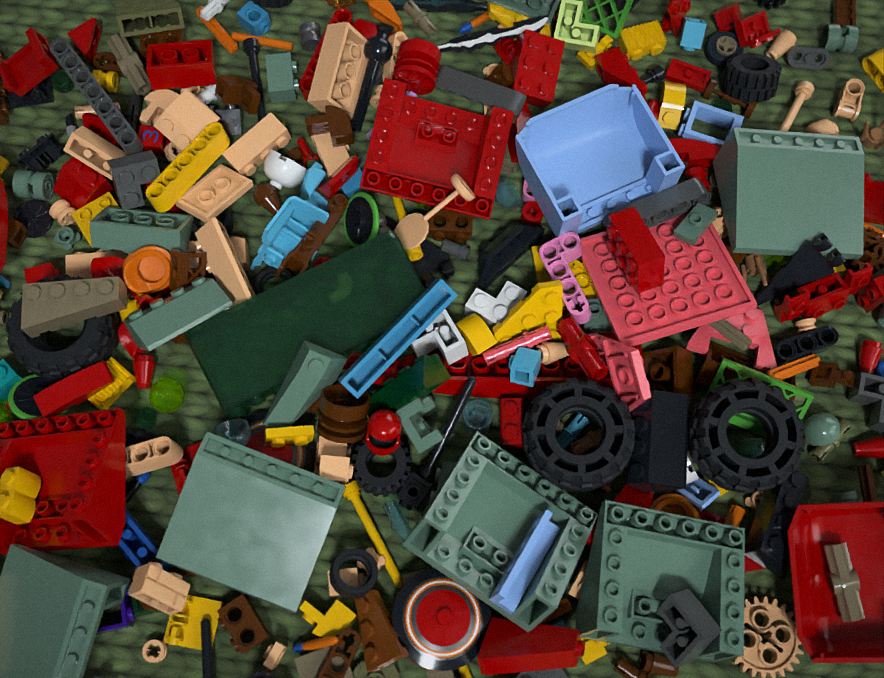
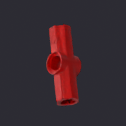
(582, 349)

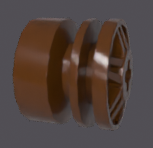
(342, 414)

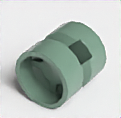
(839, 38)
(30, 184)

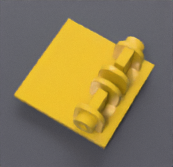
(88, 212)
(185, 626)

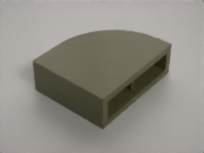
(148, 16)

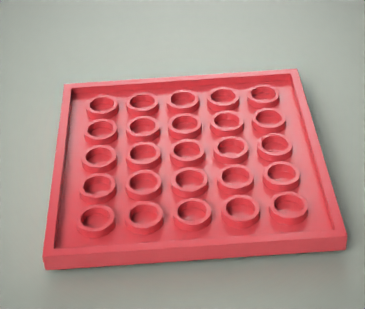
(696, 290)

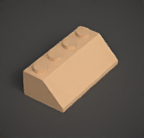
(339, 69)
(223, 262)

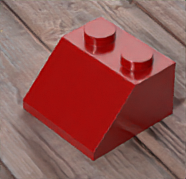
(80, 184)

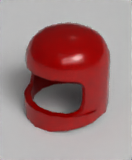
(383, 426)

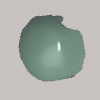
(821, 429)

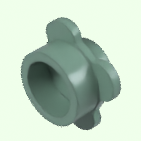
(63, 233)

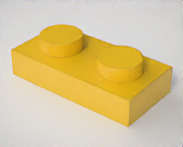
(286, 435)

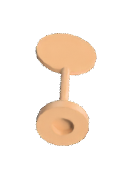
(414, 227)

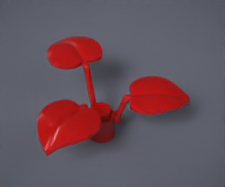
(112, 267)

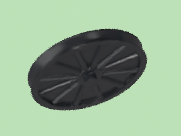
(35, 217)

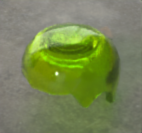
(167, 395)

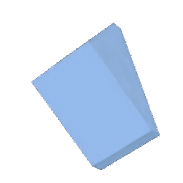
(699, 493)

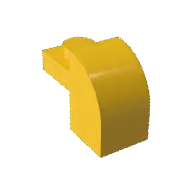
(671, 104)
(476, 334)
(333, 622)

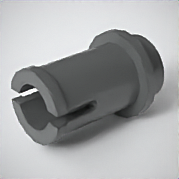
(456, 250)

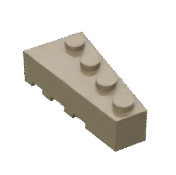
(61, 303)

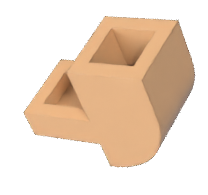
(157, 103)

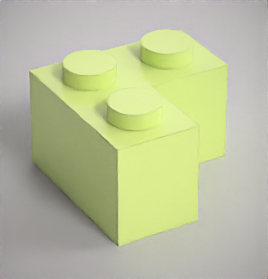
(570, 29)

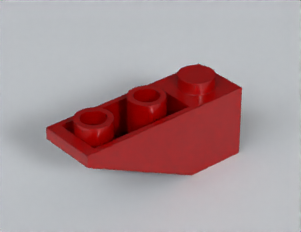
(615, 69)

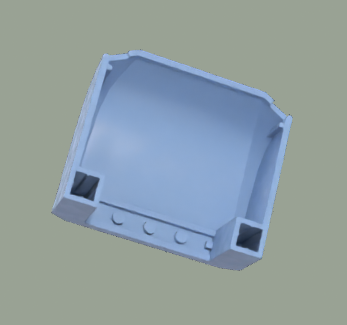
(595, 157)

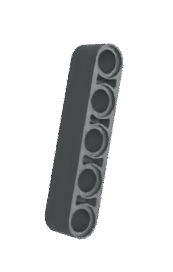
(479, 90)
(668, 203)

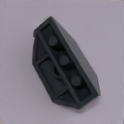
(505, 251)

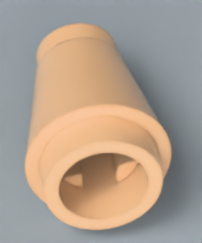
(781, 44)
(552, 351)

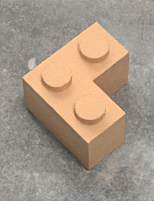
(333, 461)

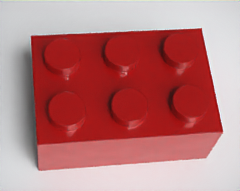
(181, 64)
(536, 67)
(635, 250)

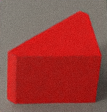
(86, 39)

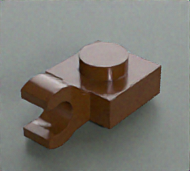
(828, 374)

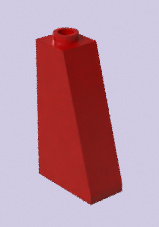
(514, 650)

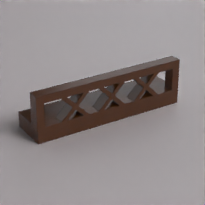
(179, 274)

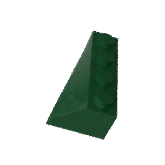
(410, 384)

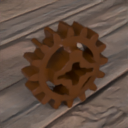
(871, 246)

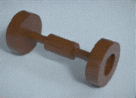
(711, 89)

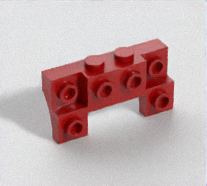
(823, 295)

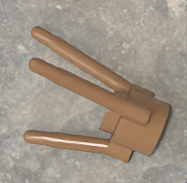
(874, 137)
(755, 266)

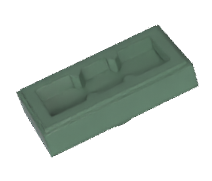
(695, 223)

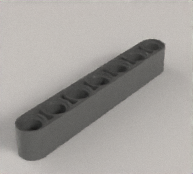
(102, 103)

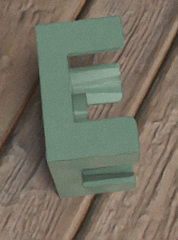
(416, 426)

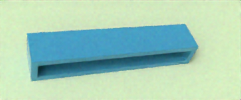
(397, 337)

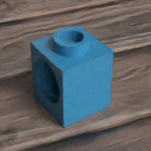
(248, 15)

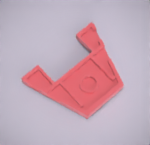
(749, 323)
(625, 370)

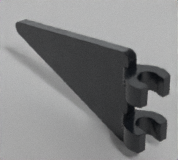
(432, 259)
(802, 268)

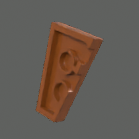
(377, 635)

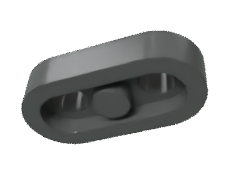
(806, 57)

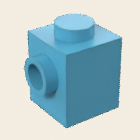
(692, 33)
(525, 366)

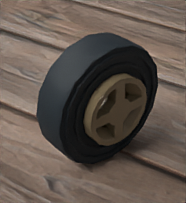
(722, 40)

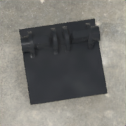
(38, 95)
(45, 143)

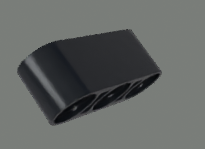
(811, 339)

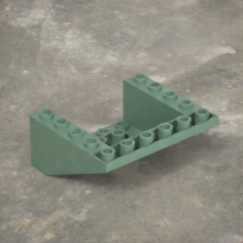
(791, 189)
(484, 516)
(250, 522)
(647, 556)
(51, 613)

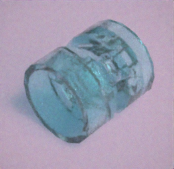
(477, 417)

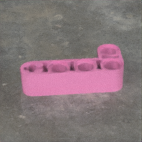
(558, 264)

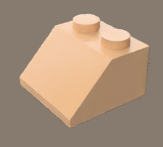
(185, 119)

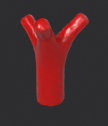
(306, 152)

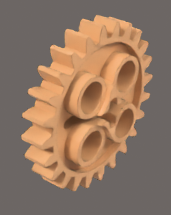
(773, 618)

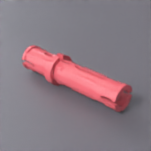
(510, 347)

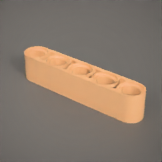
(151, 456)

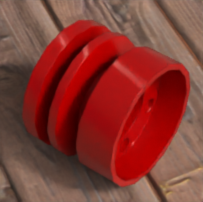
(417, 65)

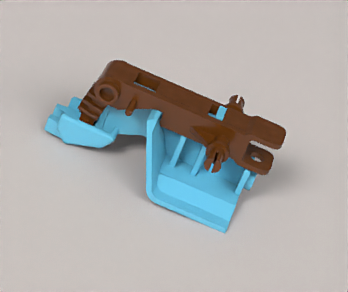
(301, 226)

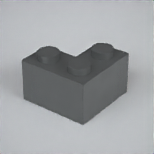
(129, 174)
(870, 391)
(691, 628)

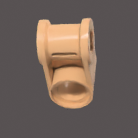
(849, 104)

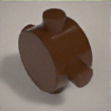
(295, 155)

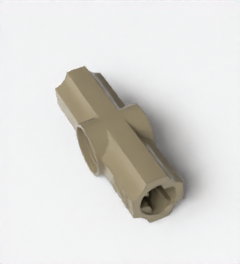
(129, 64)
(843, 581)

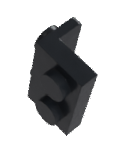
(230, 119)

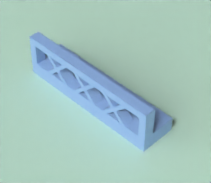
(525, 563)

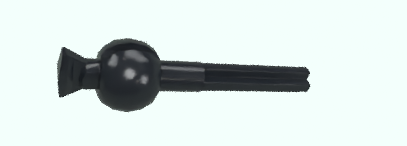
(377, 52)

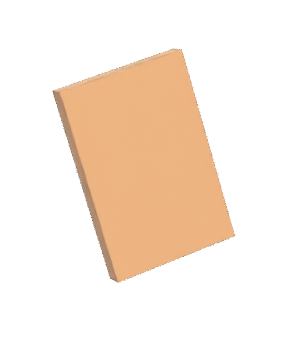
(214, 193)

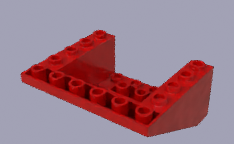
(424, 143)
(80, 479)

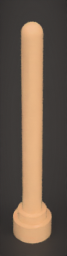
(802, 92)

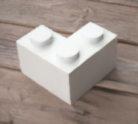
(493, 309)
(442, 335)

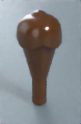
(267, 197)

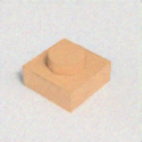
(274, 655)

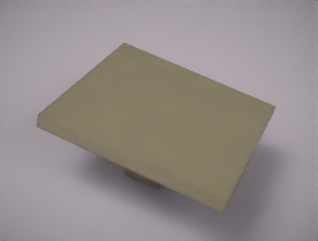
(311, 664)

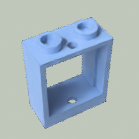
(710, 115)

